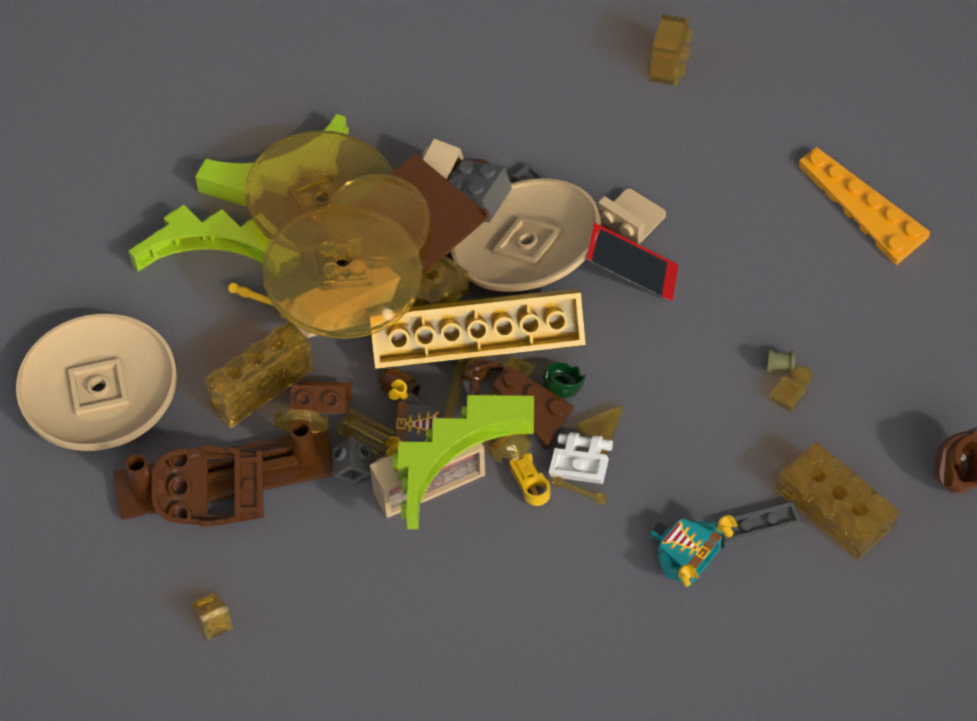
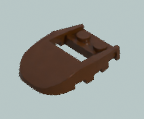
(182, 485)

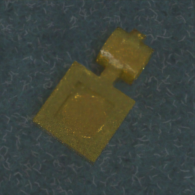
(791, 391)

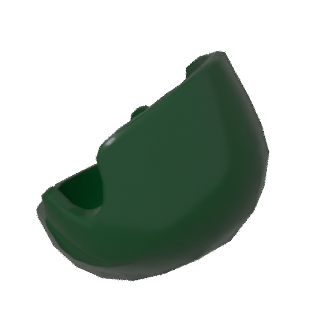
(563, 379)

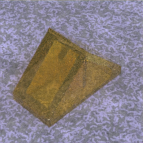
(212, 615)

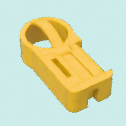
(527, 478)

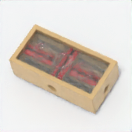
(459, 471)

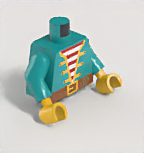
(690, 546)

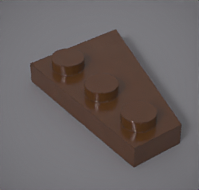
(549, 409)

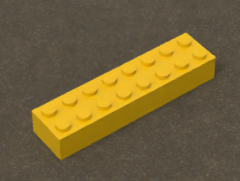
(482, 328)

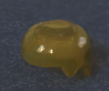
(509, 447)

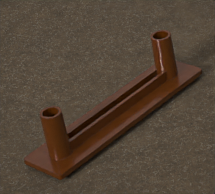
(286, 461)

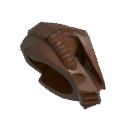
(957, 462)

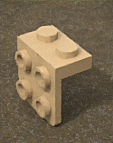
(631, 215)

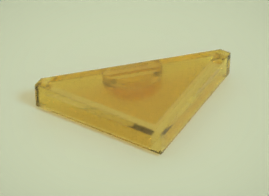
(601, 425)

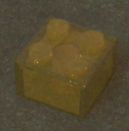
(671, 50)

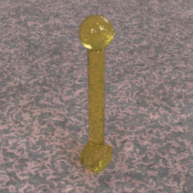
(600, 497)

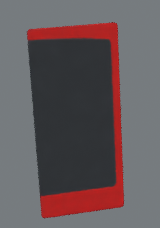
(632, 262)

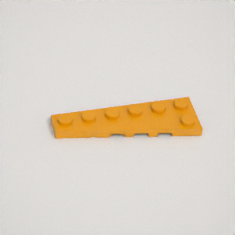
(888, 225)

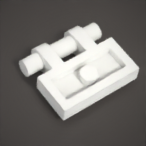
(580, 465)

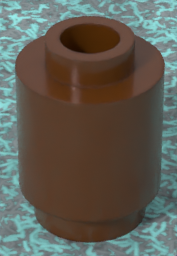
(393, 374)

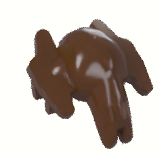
(476, 371)

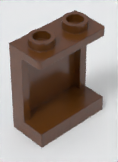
(322, 396)

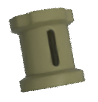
(781, 361)

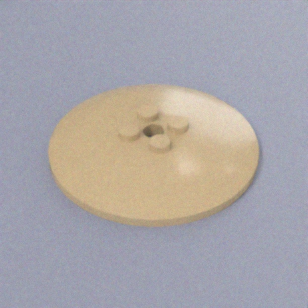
(539, 210)
(88, 351)

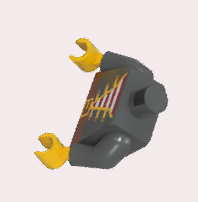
(413, 417)

